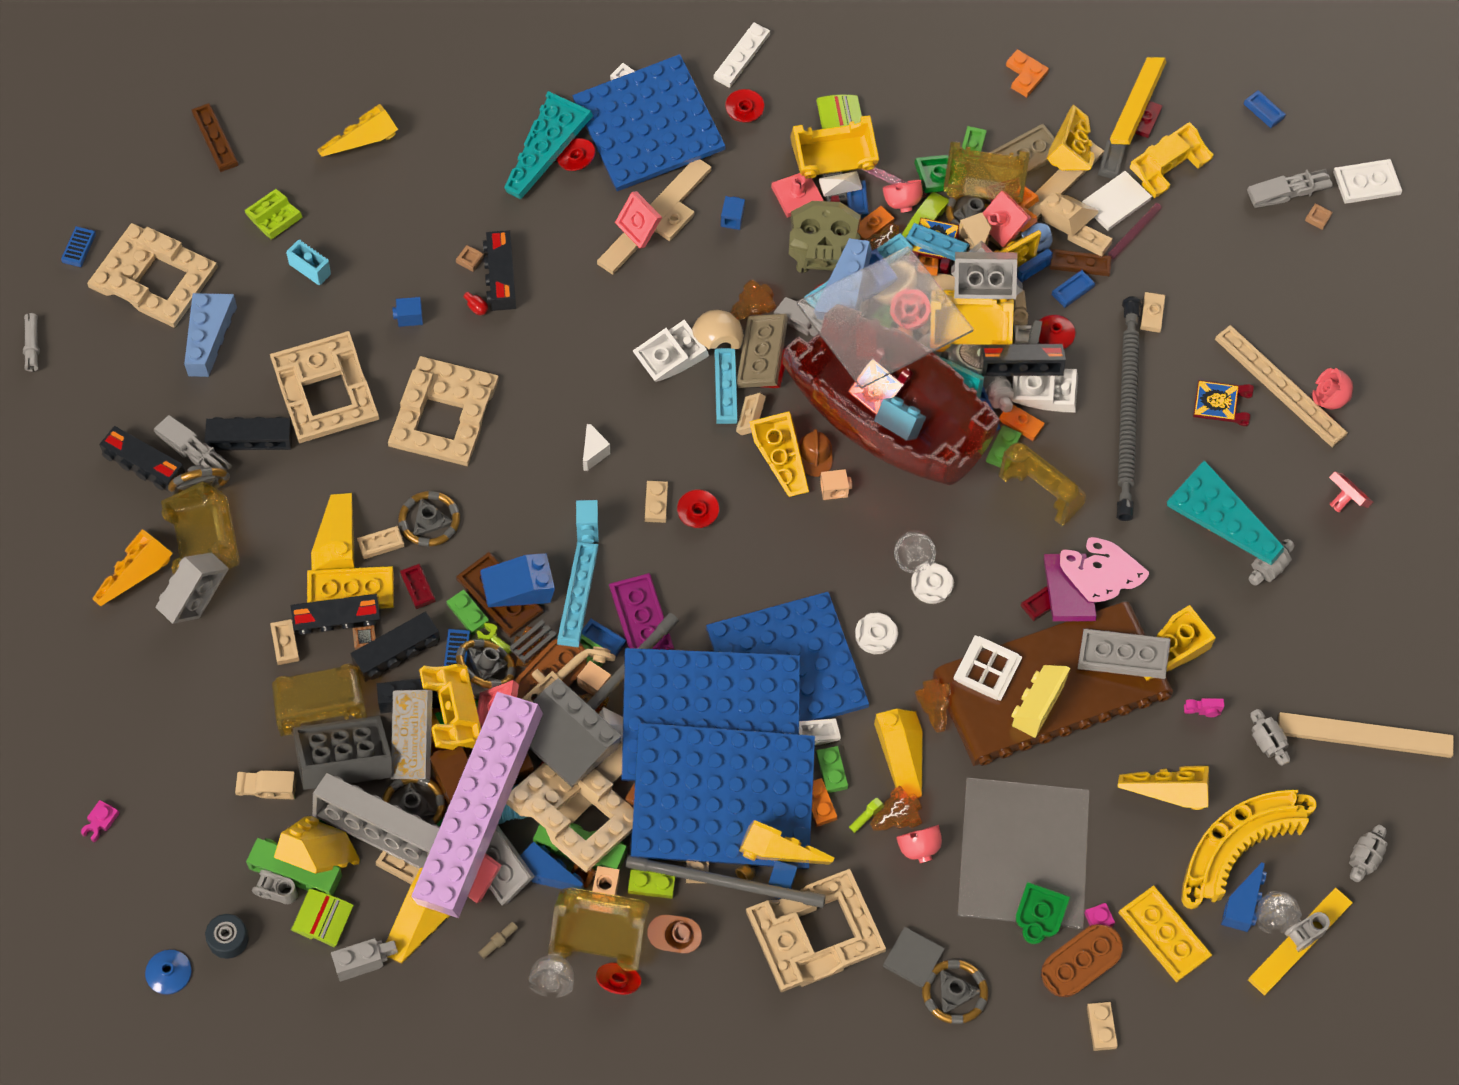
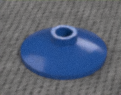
(173, 980)

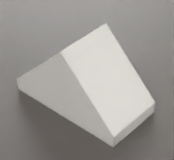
(595, 448)

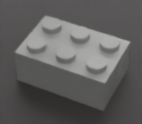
(985, 275)
(191, 587)

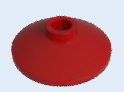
(742, 100)
(577, 155)
(1064, 335)
(701, 501)
(617, 980)

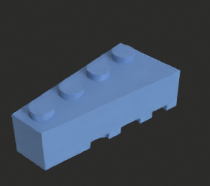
(853, 259)
(207, 325)

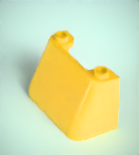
(835, 148)
(989, 318)

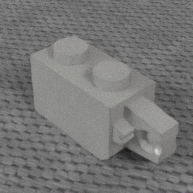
(362, 958)

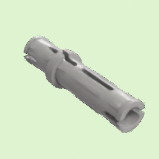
(31, 348)

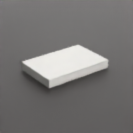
(1367, 181)
(1117, 200)

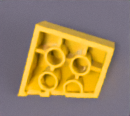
(315, 846)

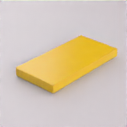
(351, 582)
(1165, 933)

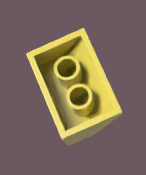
(1040, 699)

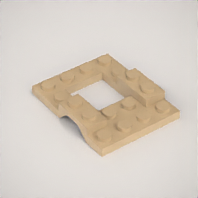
(133, 257)
(319, 362)
(447, 385)
(546, 792)
(788, 946)

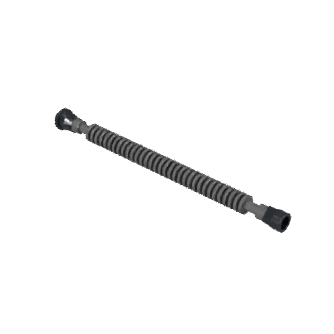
(1128, 408)

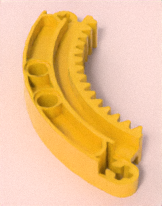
(1215, 857)

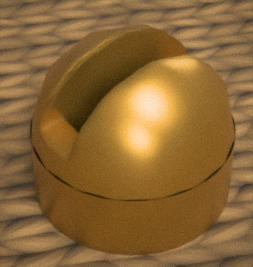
(745, 872)

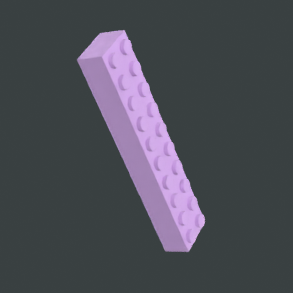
(477, 805)

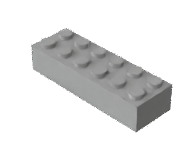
(373, 820)

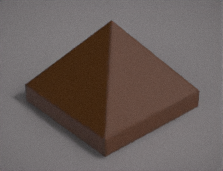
(586, 876)

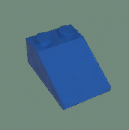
(518, 581)

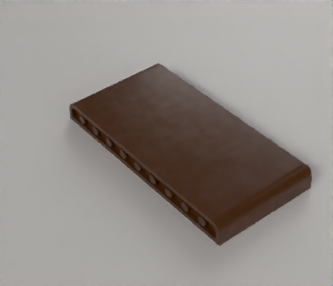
(1085, 699)

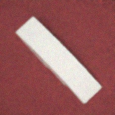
(823, 730)

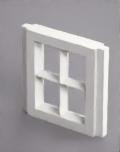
(970, 659)

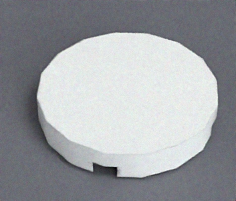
(932, 584)
(876, 633)

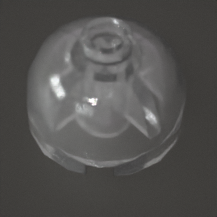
(914, 551)
(1277, 911)
(551, 975)

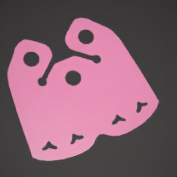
(1110, 576)

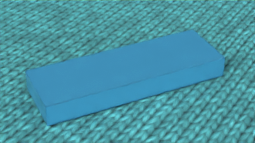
(935, 241)

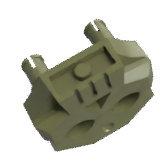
(823, 246)

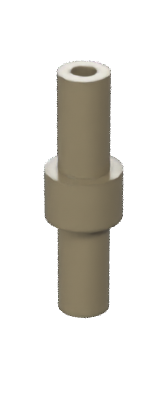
(498, 940)

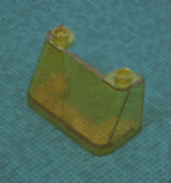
(985, 173)
(1022, 461)
(202, 524)
(317, 697)
(599, 926)

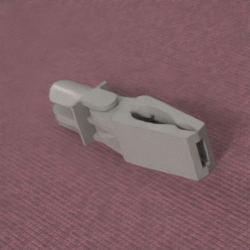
(1283, 188)
(795, 317)
(187, 444)

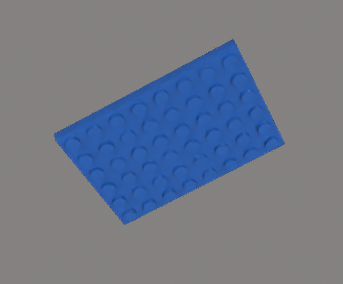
(707, 692)
(709, 784)

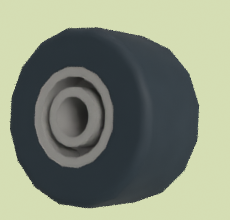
(228, 944)

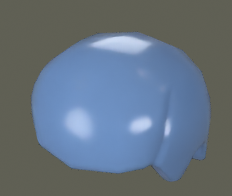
(1046, 236)

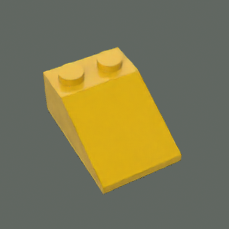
(1025, 247)

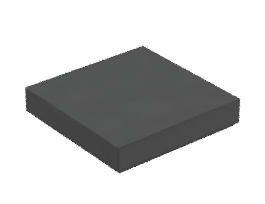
(913, 957)

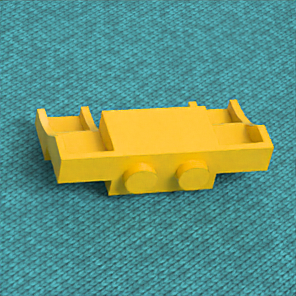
(1166, 155)
(457, 705)

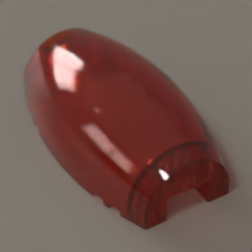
(955, 425)

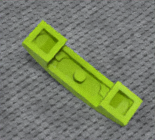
(930, 209)

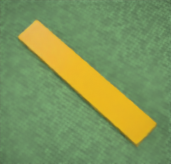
(1138, 100)
(1286, 954)

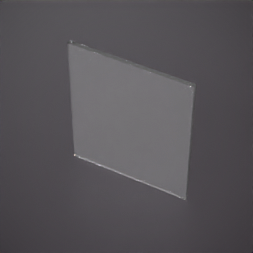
(884, 317)
(1020, 837)

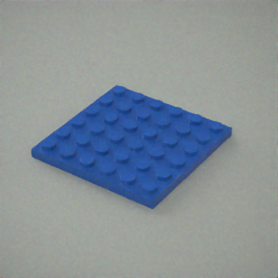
(649, 122)
(803, 628)

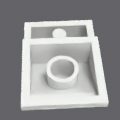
(670, 352)
(1047, 392)

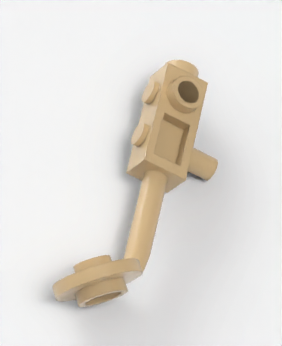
(597, 653)

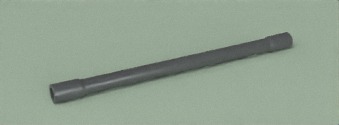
(662, 629)
(804, 897)

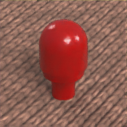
(476, 304)

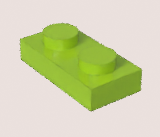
(651, 884)

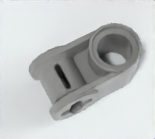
(271, 887)
(1305, 933)

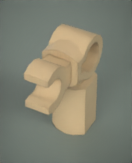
(1020, 315)

